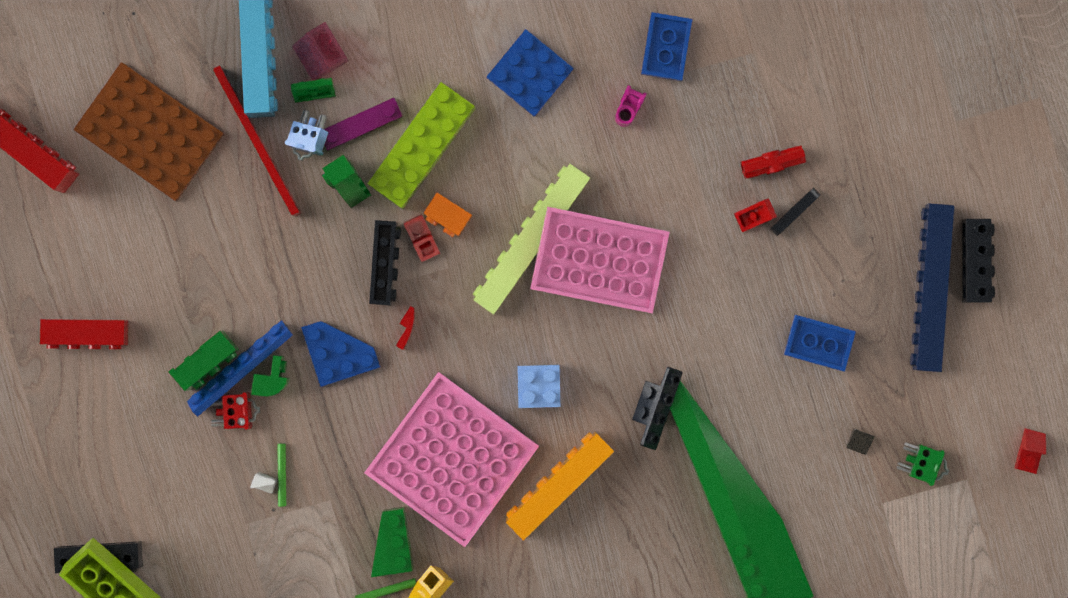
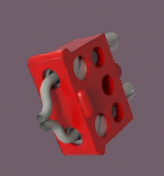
(242, 411)

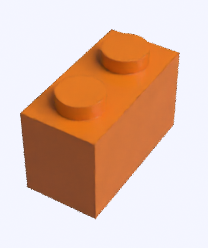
(448, 215)

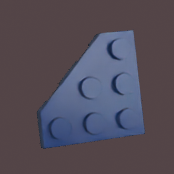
(337, 353)

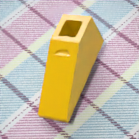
(431, 584)

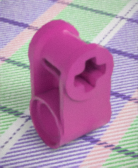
(629, 103)

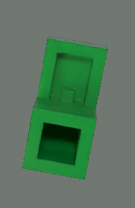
(271, 384)

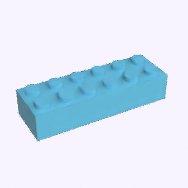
(257, 58)

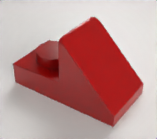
(755, 215)
(1030, 451)

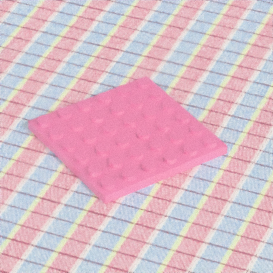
(451, 459)

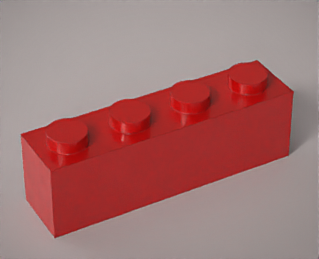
(83, 332)

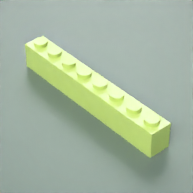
(526, 245)

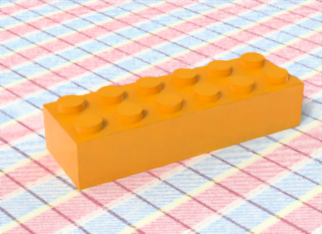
(559, 485)

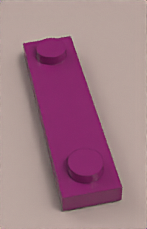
(362, 123)

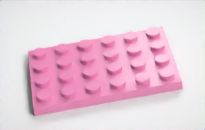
(599, 260)

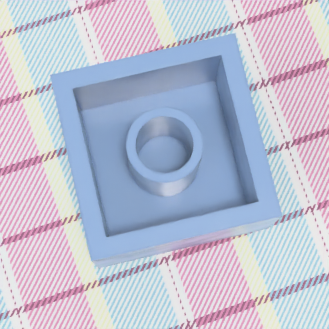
(538, 386)

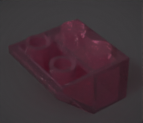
(319, 52)

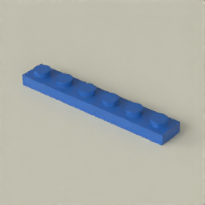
(239, 368)

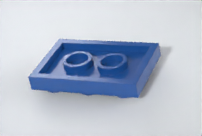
(666, 46)
(819, 343)

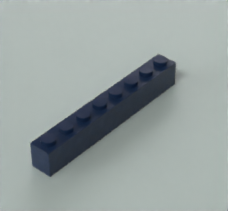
(933, 287)

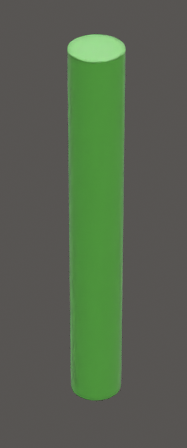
(281, 453)
(388, 589)

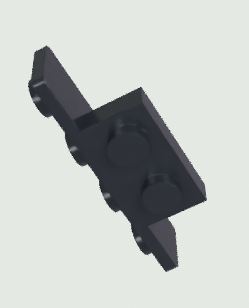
(655, 406)

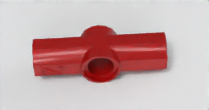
(773, 162)

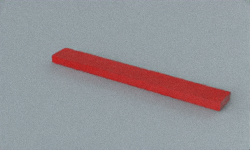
(257, 141)

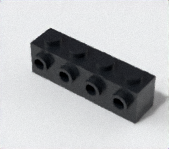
(977, 261)
(383, 263)
(126, 552)

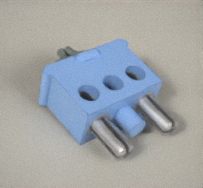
(307, 137)

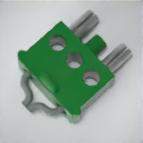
(931, 467)

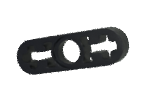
(795, 211)

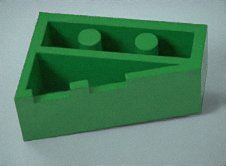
(204, 362)
(393, 544)

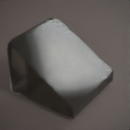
(860, 441)

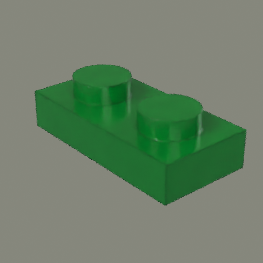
(313, 90)

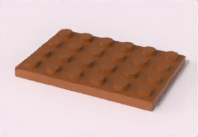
(148, 131)

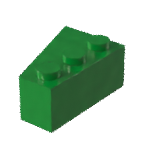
(345, 179)

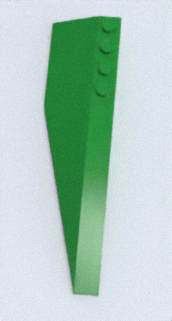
(743, 514)

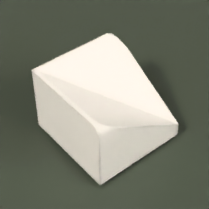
(264, 482)

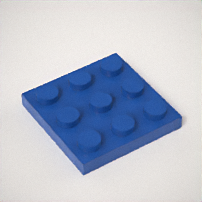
(530, 73)

